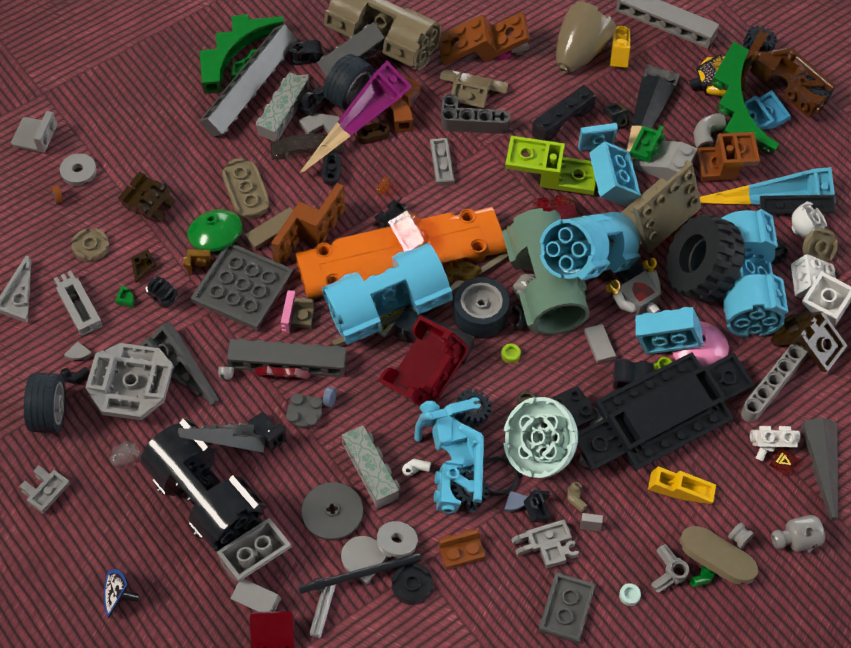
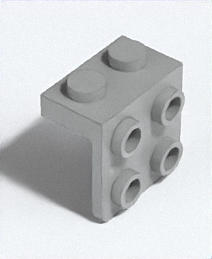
(35, 133)

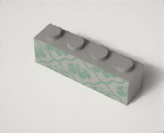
(282, 107)
(370, 466)

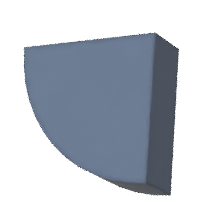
(514, 502)

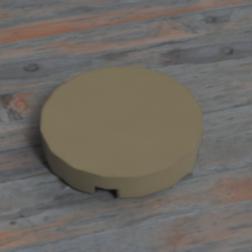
(820, 244)
(90, 245)

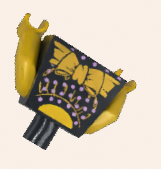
(706, 72)

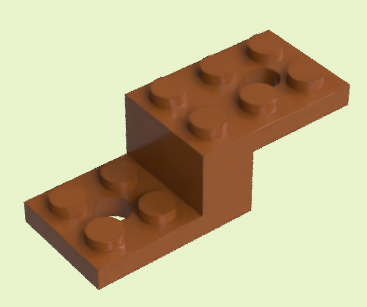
(484, 38)
(308, 224)

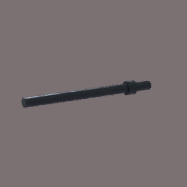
(319, 584)

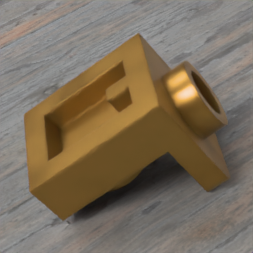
(197, 258)

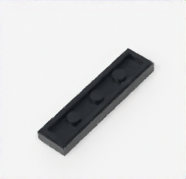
(788, 203)

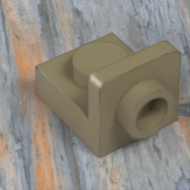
(303, 313)

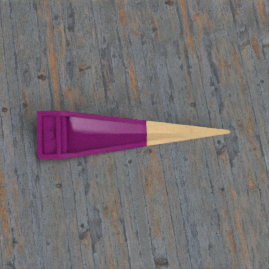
(377, 95)

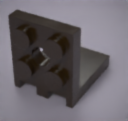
(811, 331)

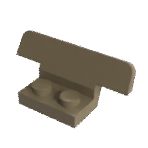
(472, 88)

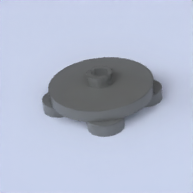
(304, 410)

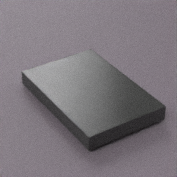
(566, 608)

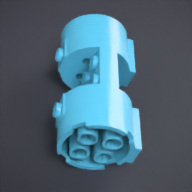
(590, 245)
(414, 281)
(758, 296)

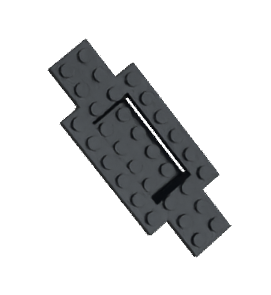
(659, 403)

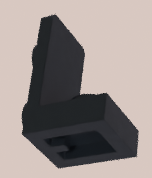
(265, 427)

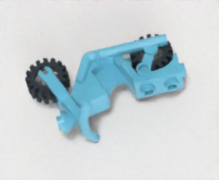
(464, 447)

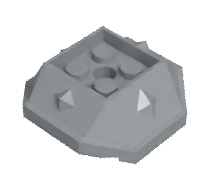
(128, 363)

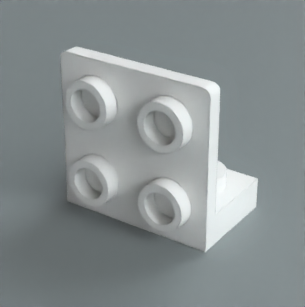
(806, 271)

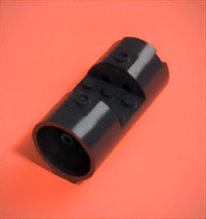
(184, 465)

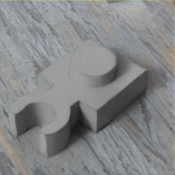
(555, 554)

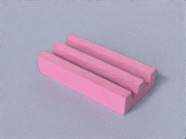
(288, 312)

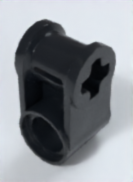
(308, 51)

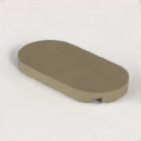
(245, 188)
(718, 555)

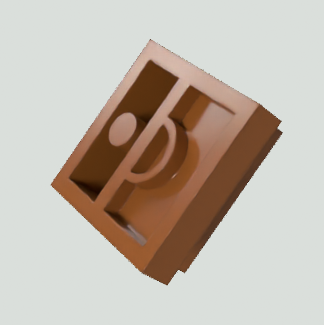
(727, 156)

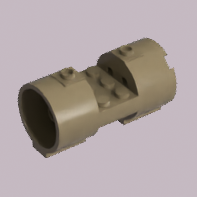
(407, 33)

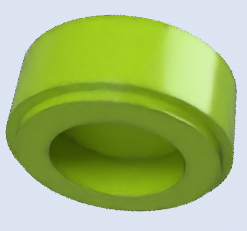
(510, 353)

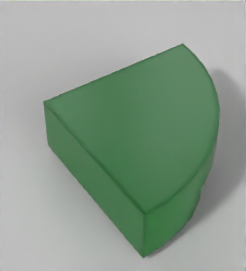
(125, 297)

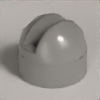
(226, 373)

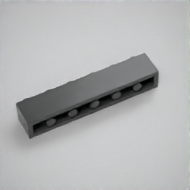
(313, 358)

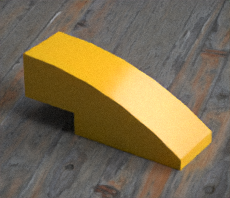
(681, 486)

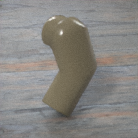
(574, 496)

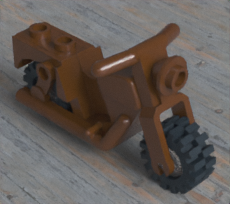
(805, 93)

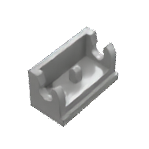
(255, 597)

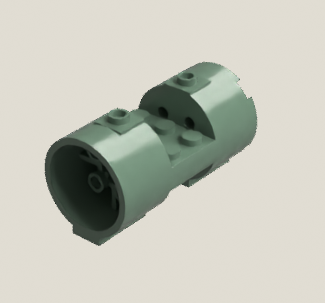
(548, 302)

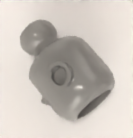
(801, 534)

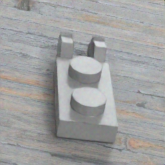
(542, 536)

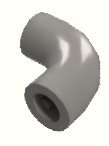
(706, 127)

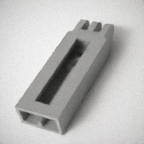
(81, 312)

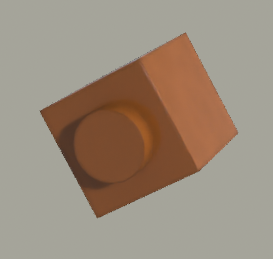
(413, 93)

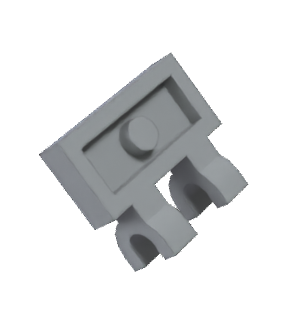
(47, 492)

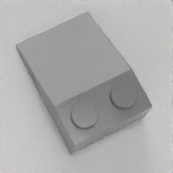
(668, 160)

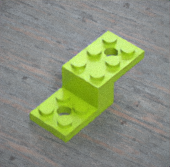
(548, 160)

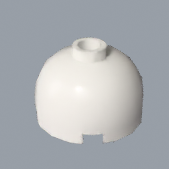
(807, 219)

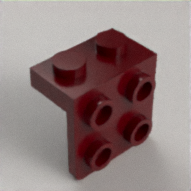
(561, 204)
(272, 629)

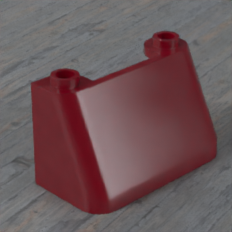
(427, 364)

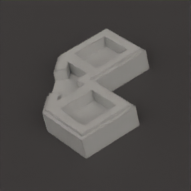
(317, 122)

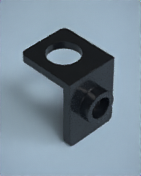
(626, 275)

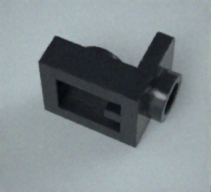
(617, 114)

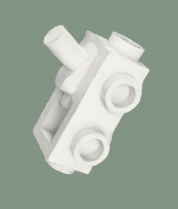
(769, 439)

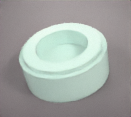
(630, 594)

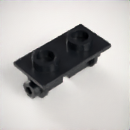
(394, 209)

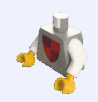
(640, 292)

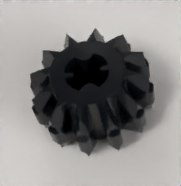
(161, 292)

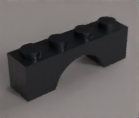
(549, 123)

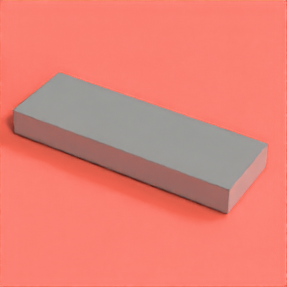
(442, 161)

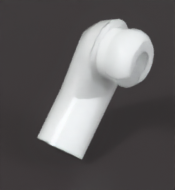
(414, 466)

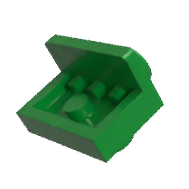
(647, 143)

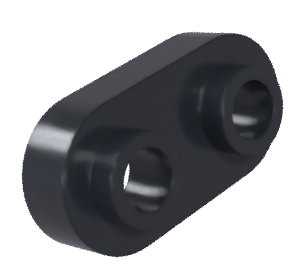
(331, 170)

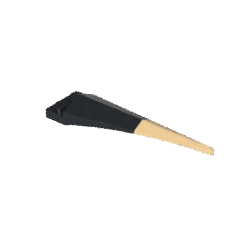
(654, 93)

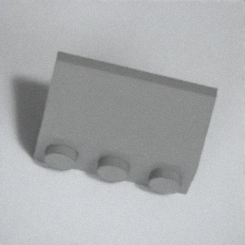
(253, 550)

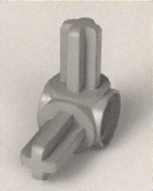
(669, 577)

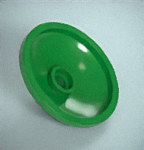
(214, 230)

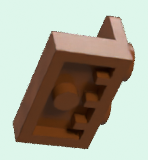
(461, 549)

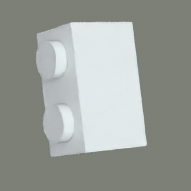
(828, 296)

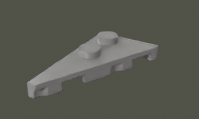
(15, 296)

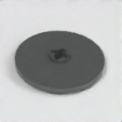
(317, 513)

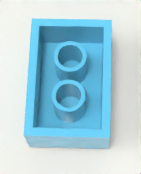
(614, 174)
(669, 330)

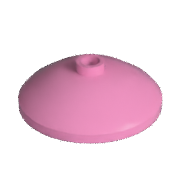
(714, 346)

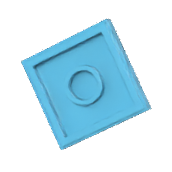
(593, 136)

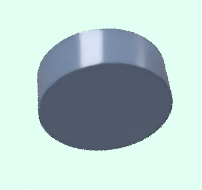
(329, 396)

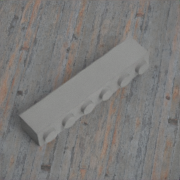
(671, 20)

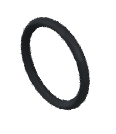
(515, 471)

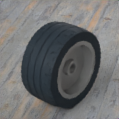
(346, 80)
(481, 307)
(44, 402)

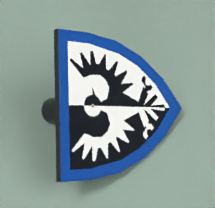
(115, 589)

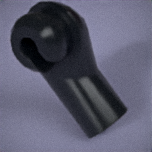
(72, 377)

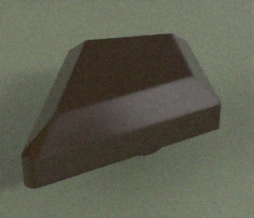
(142, 265)

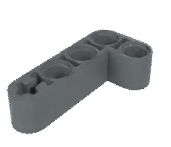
(472, 119)

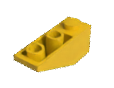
(620, 47)

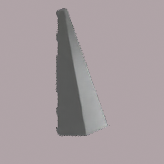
(185, 368)
(229, 435)
(822, 445)

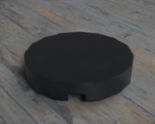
(412, 584)

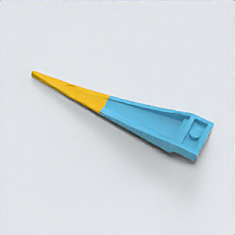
(808, 182)

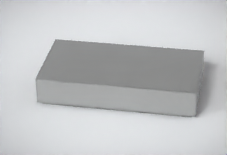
(599, 343)

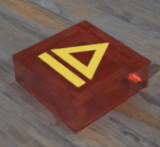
(783, 462)

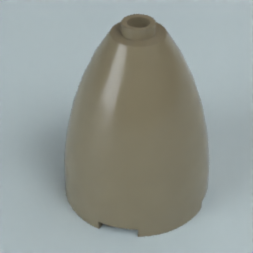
(582, 36)

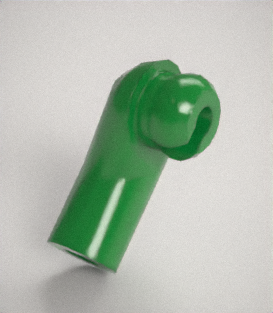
(705, 577)

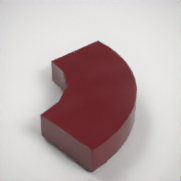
(282, 373)

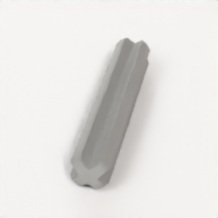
(321, 611)

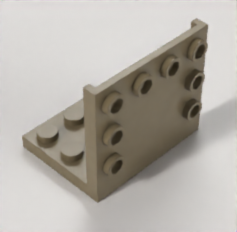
(665, 207)

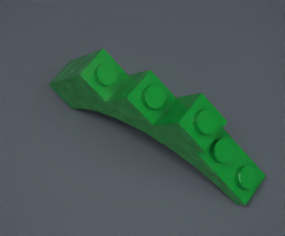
(228, 44)
(732, 103)

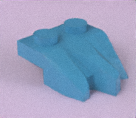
(767, 111)

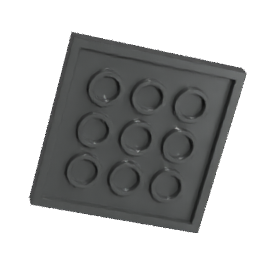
(242, 286)

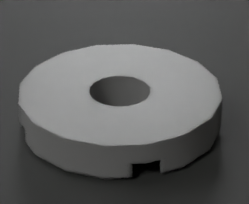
(78, 161)
(396, 530)

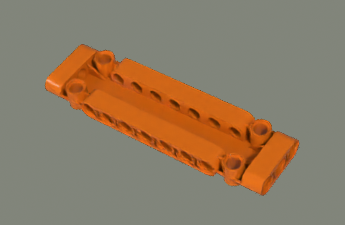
(371, 252)

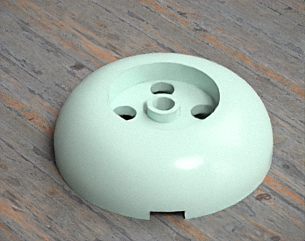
(527, 437)

